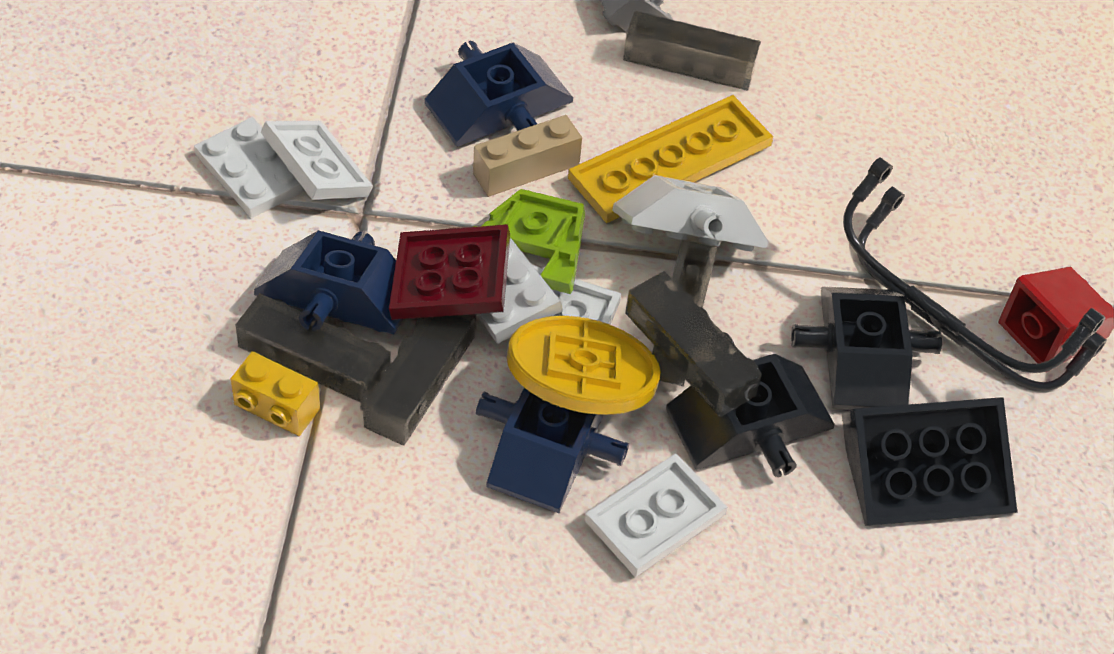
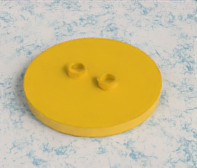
(583, 365)

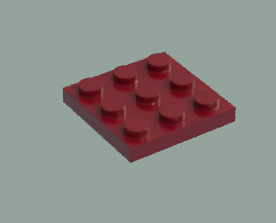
(450, 272)

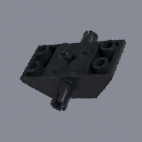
(866, 346)
(779, 413)

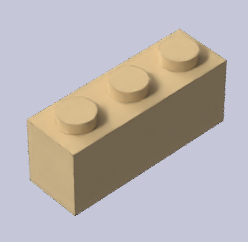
(527, 155)

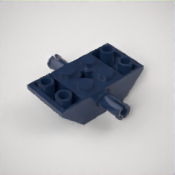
(494, 92)
(334, 280)
(543, 448)

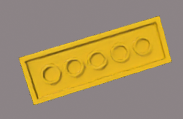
(679, 150)

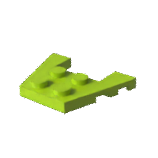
(547, 229)

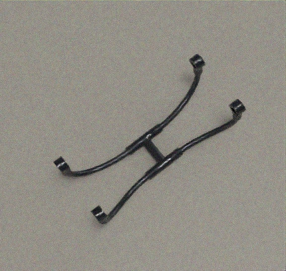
(1083, 336)

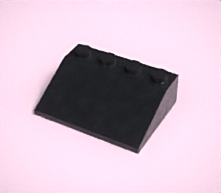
(930, 460)

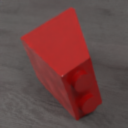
(1047, 310)

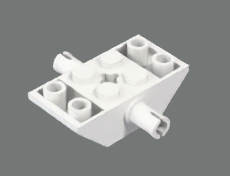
(690, 209)

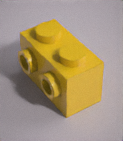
(275, 393)

